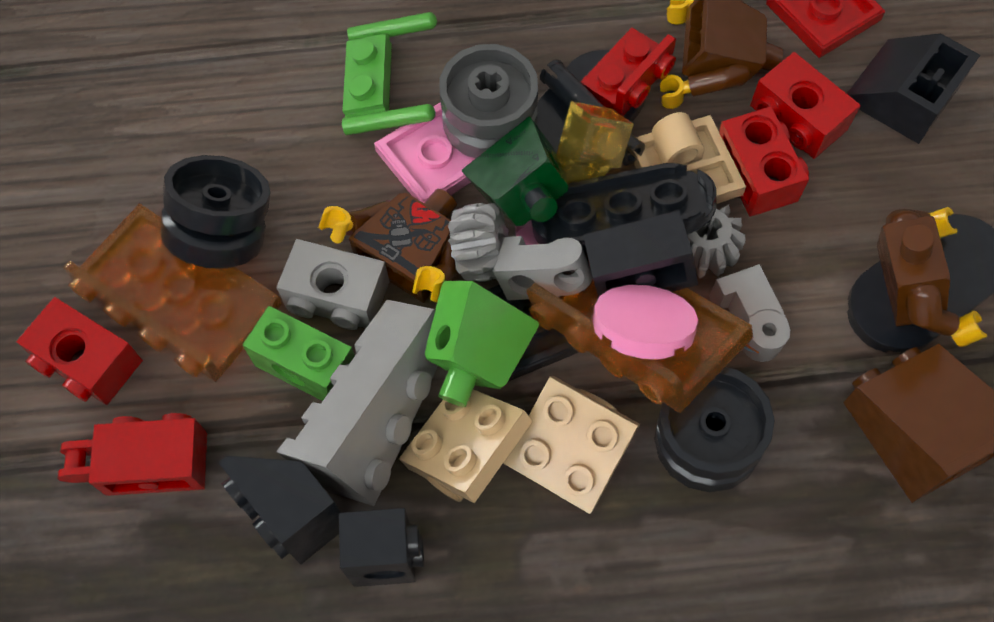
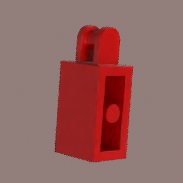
(139, 456)

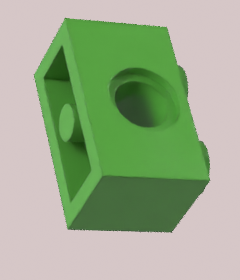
(296, 352)

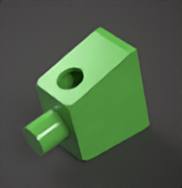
(476, 339)

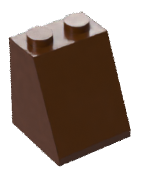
(925, 418)

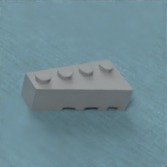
(371, 407)

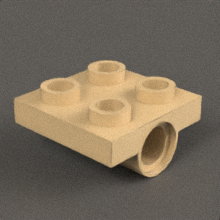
(695, 145)
(572, 443)
(466, 445)

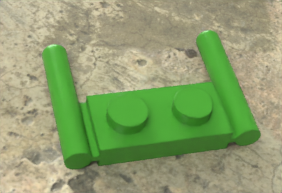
(369, 73)

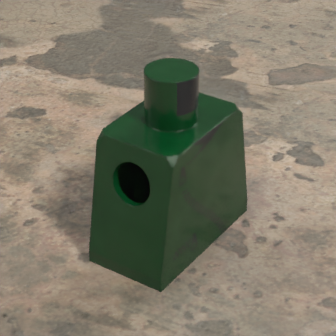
(520, 175)

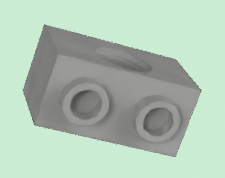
(315, 267)

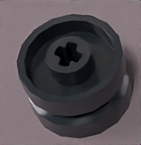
(214, 211)
(723, 457)

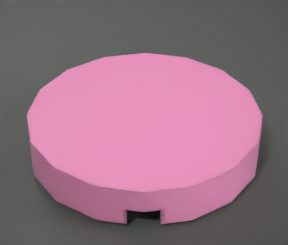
(645, 321)

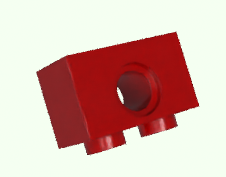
(806, 103)
(64, 331)

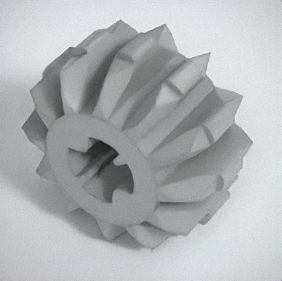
(477, 240)
(723, 243)

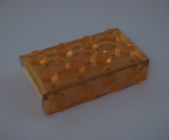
(176, 304)
(665, 380)

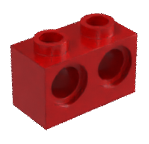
(770, 157)

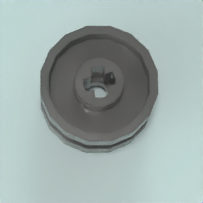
(486, 96)

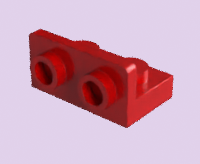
(629, 70)

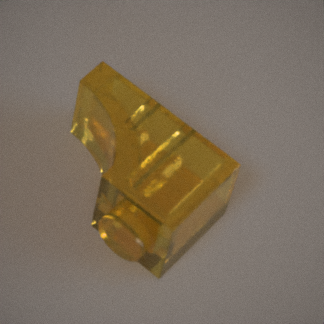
(592, 141)

